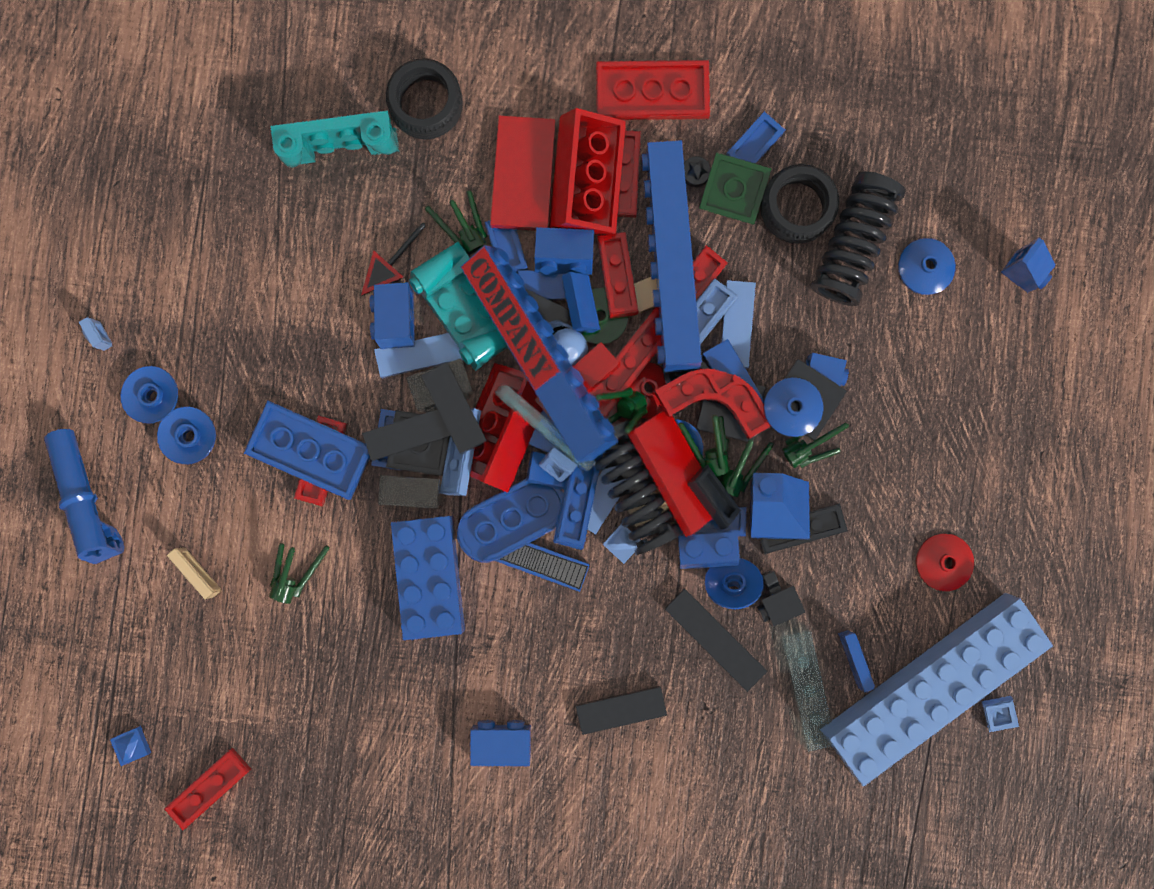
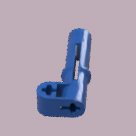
(91, 537)

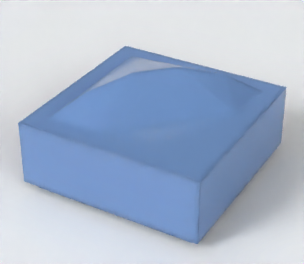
(95, 334)
(557, 465)
(620, 545)
(1000, 713)

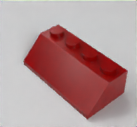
(587, 172)
(503, 428)

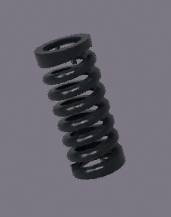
(879, 203)
(667, 530)

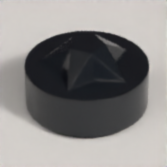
(696, 171)

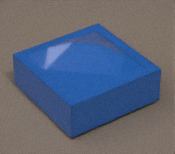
(130, 746)

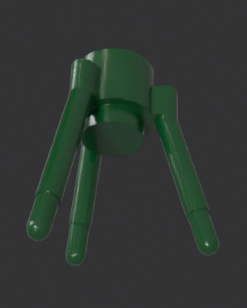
(470, 238)
(630, 406)
(798, 452)
(716, 457)
(733, 480)
(283, 585)

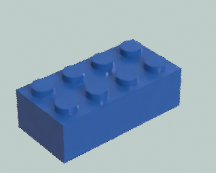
(428, 578)

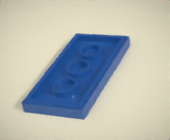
(308, 450)

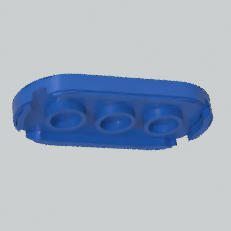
(509, 521)

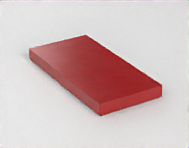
(653, 89)
(523, 173)
(671, 467)

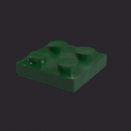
(735, 188)

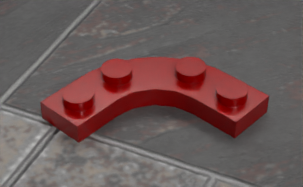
(718, 386)

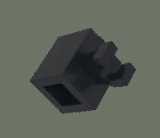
(780, 602)

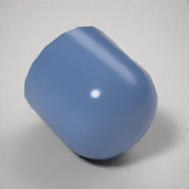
(571, 340)

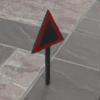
(382, 271)

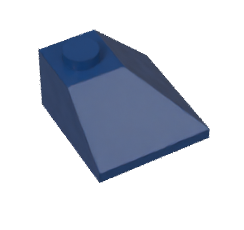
(779, 507)

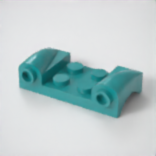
(297, 141)
(458, 306)

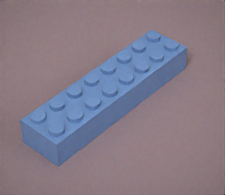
(936, 687)

